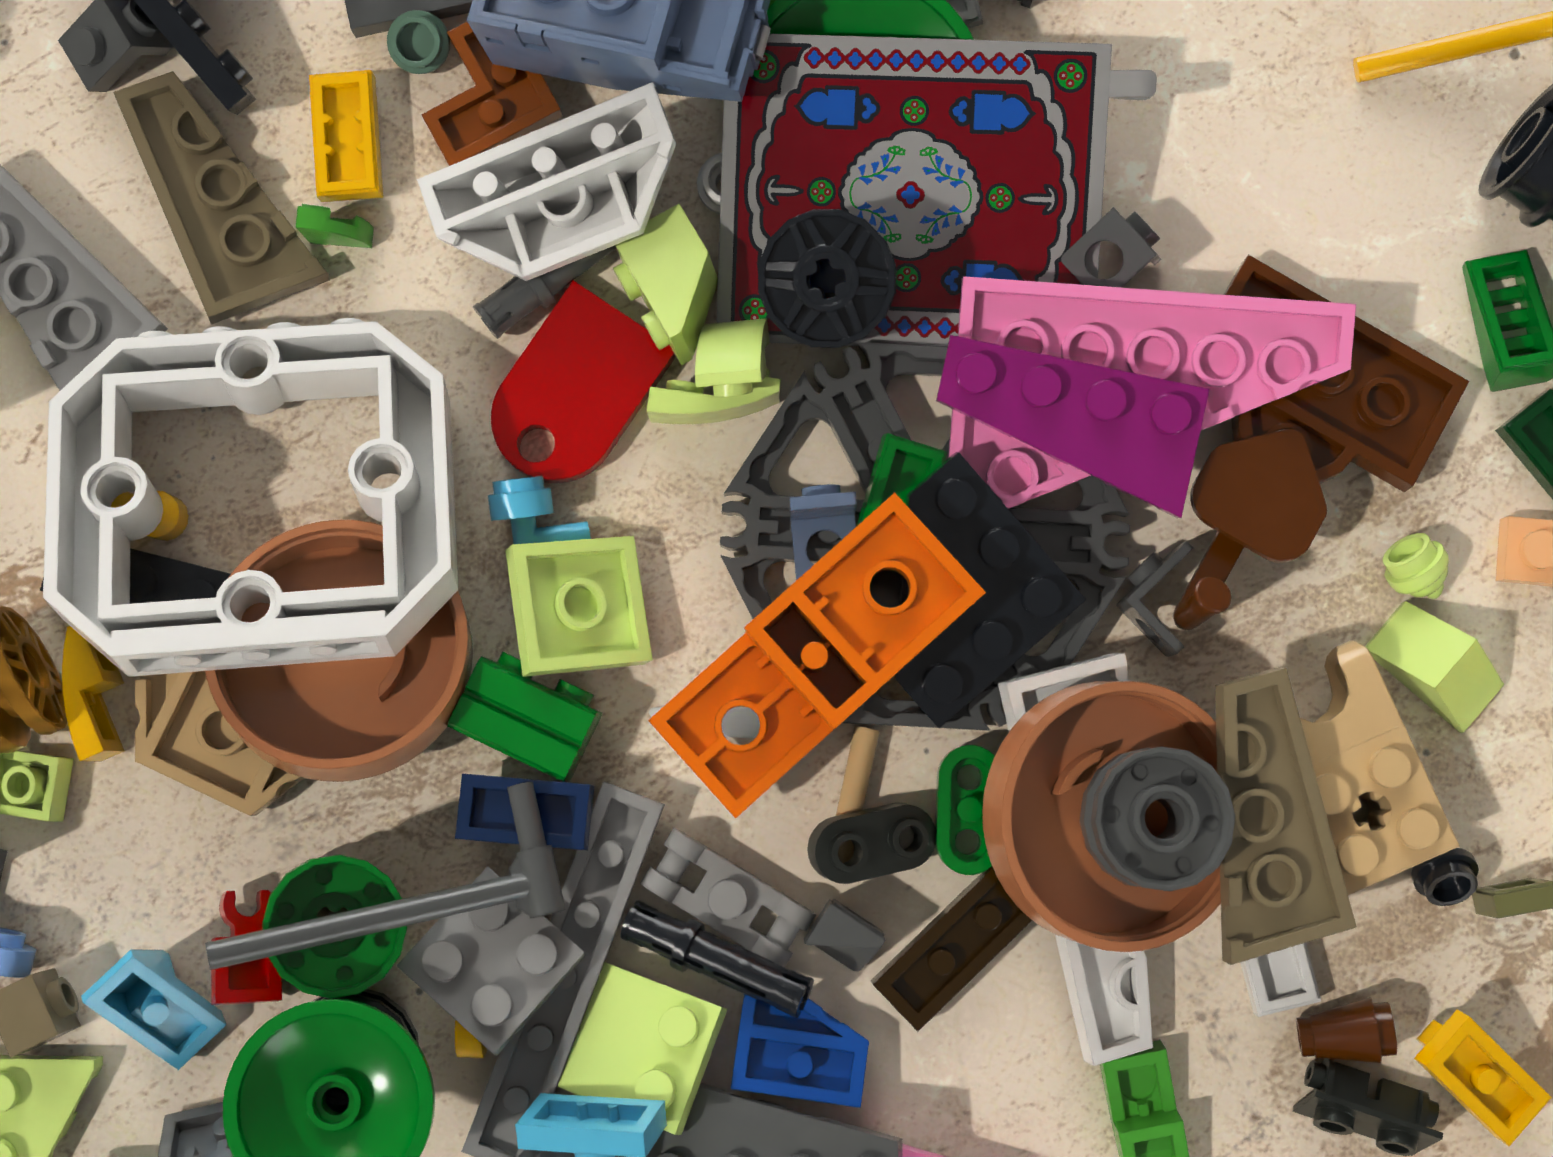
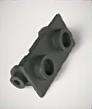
(1394, 1118)

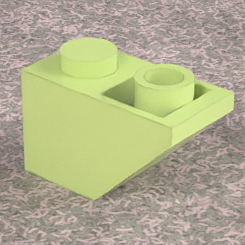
(672, 277)

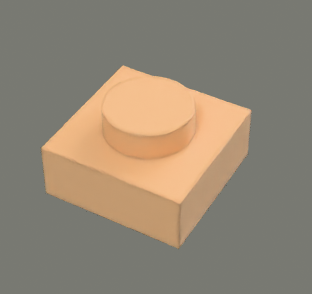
(1525, 551)

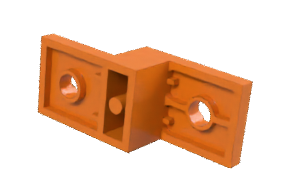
(817, 654)

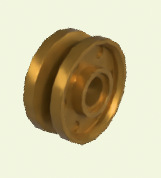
(28, 684)

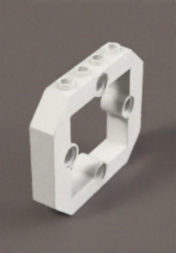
(164, 371)

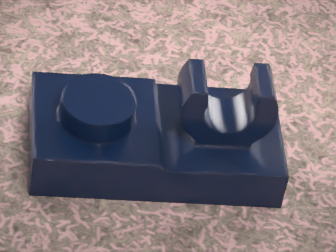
(488, 816)

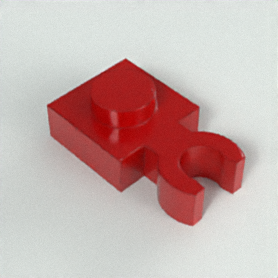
(248, 981)

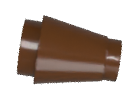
(1349, 1032)

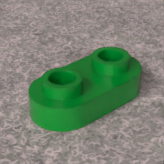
(961, 809)

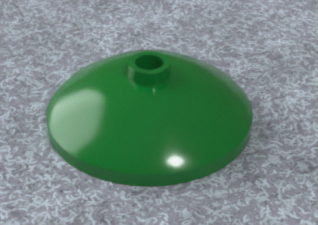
(291, 1062)

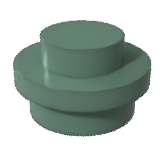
(418, 42)

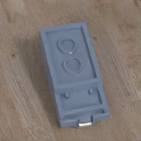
(625, 44)

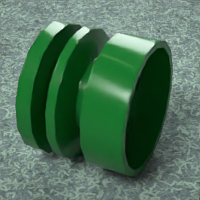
(344, 965)

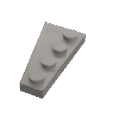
(59, 289)

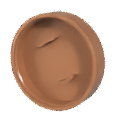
(345, 714)
(1036, 808)

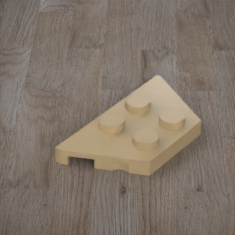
(194, 744)

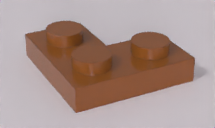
(494, 111)

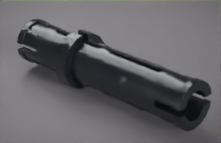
(694, 948)

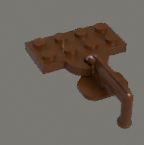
(1268, 481)

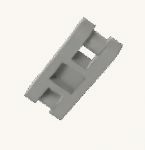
(727, 898)

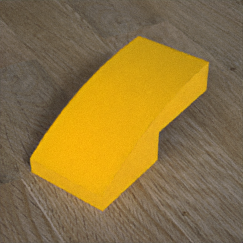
(84, 678)

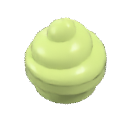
(1416, 566)

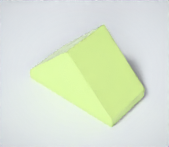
(1436, 664)

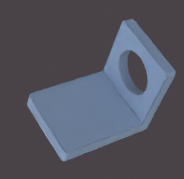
(817, 511)

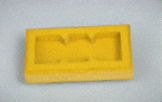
(346, 136)

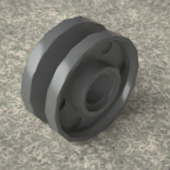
(1197, 824)

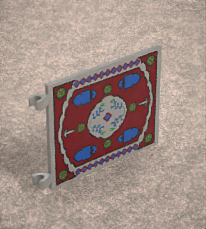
(944, 146)

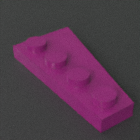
(1099, 419)

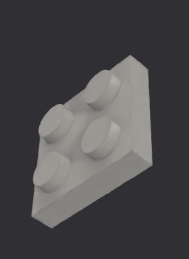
(491, 967)

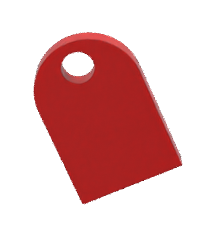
(578, 381)

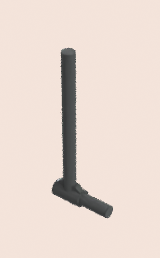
(531, 885)

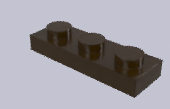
(951, 950)

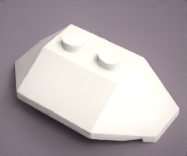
(557, 187)

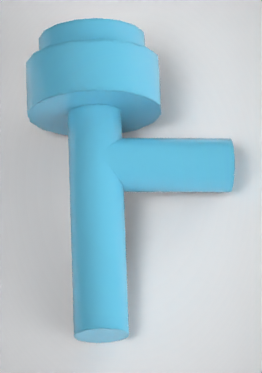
(522, 501)

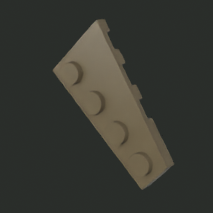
(221, 219)

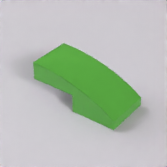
(1144, 1105)

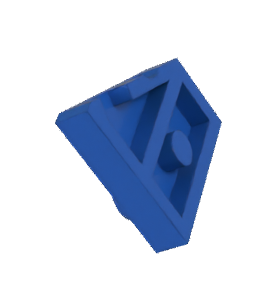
(799, 1056)

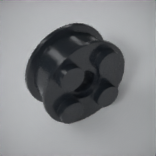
(1524, 164)

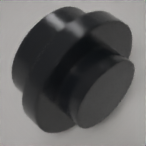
(1447, 877)

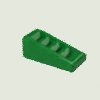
(1495, 351)

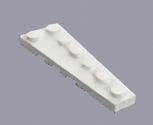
(1103, 986)

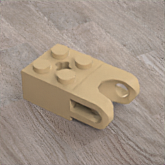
(1368, 753)

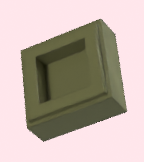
(1513, 898)

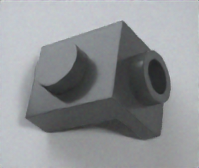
(109, 41)

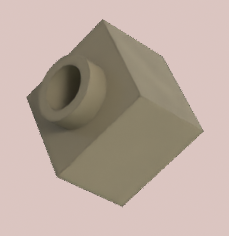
(36, 1011)

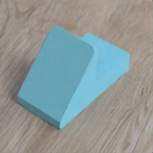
(155, 1006)

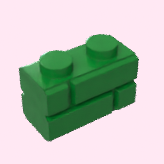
(525, 717)

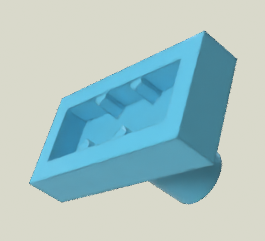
(591, 1125)

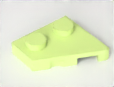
(40, 1100)

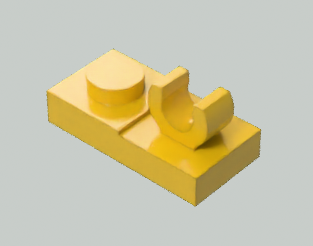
(1481, 1076)

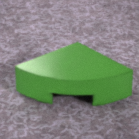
(319, 228)

